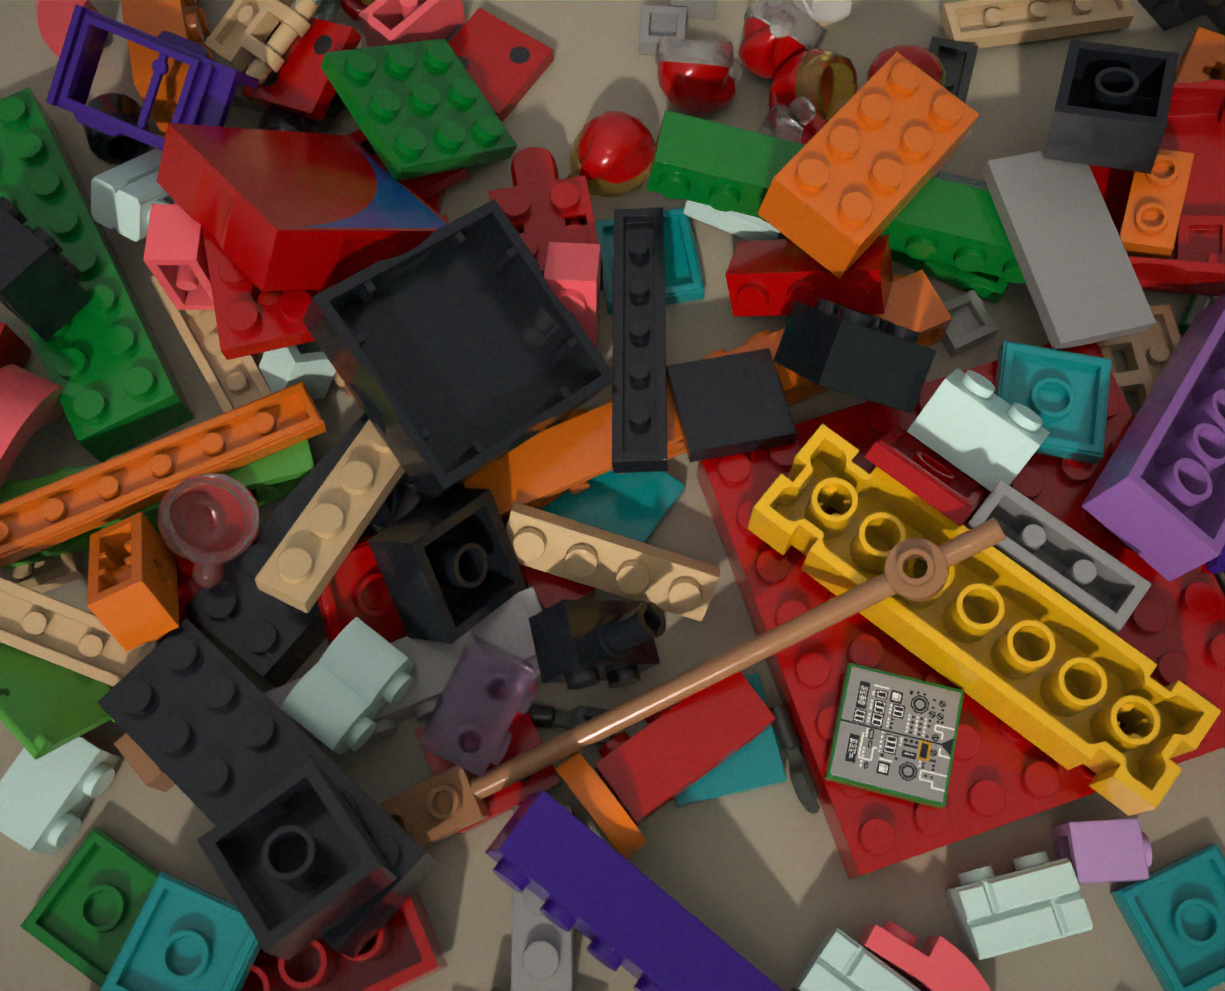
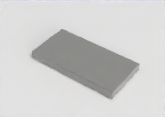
(1067, 249)

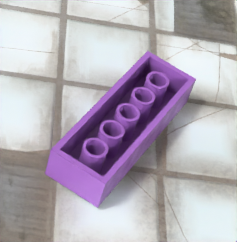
(1168, 471)

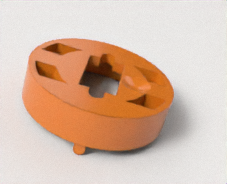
(601, 805)

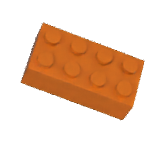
(866, 164)

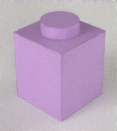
(1104, 850)

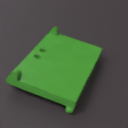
(47, 702)

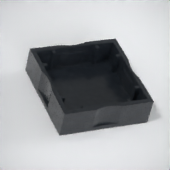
(457, 349)

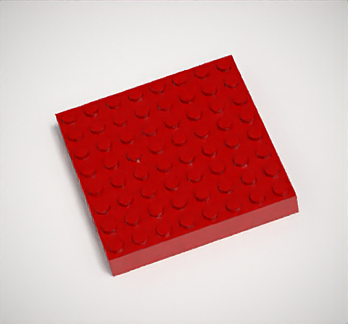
(994, 768)

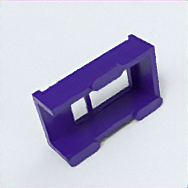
(203, 98)

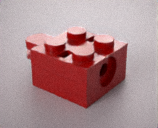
(545, 206)

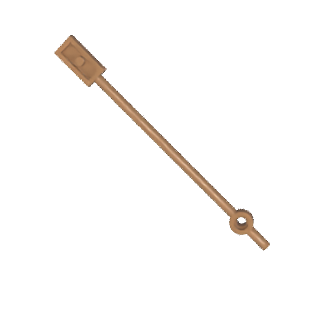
(457, 797)

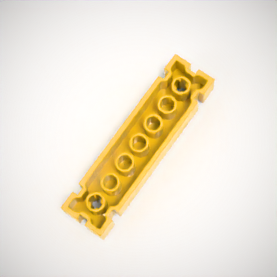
(990, 627)

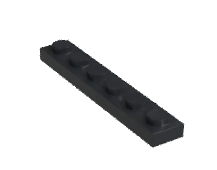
(639, 343)

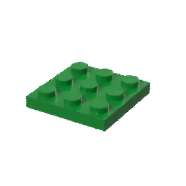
(418, 107)

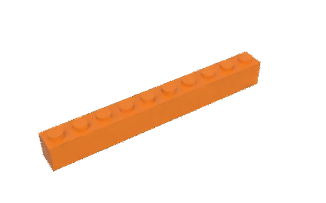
(582, 442)

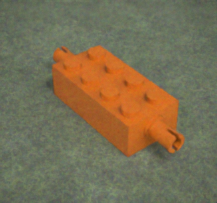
(154, 17)

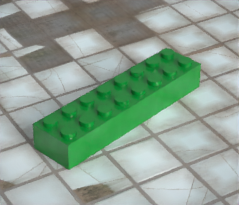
(107, 355)

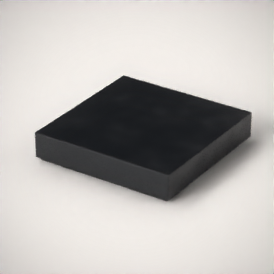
(730, 405)

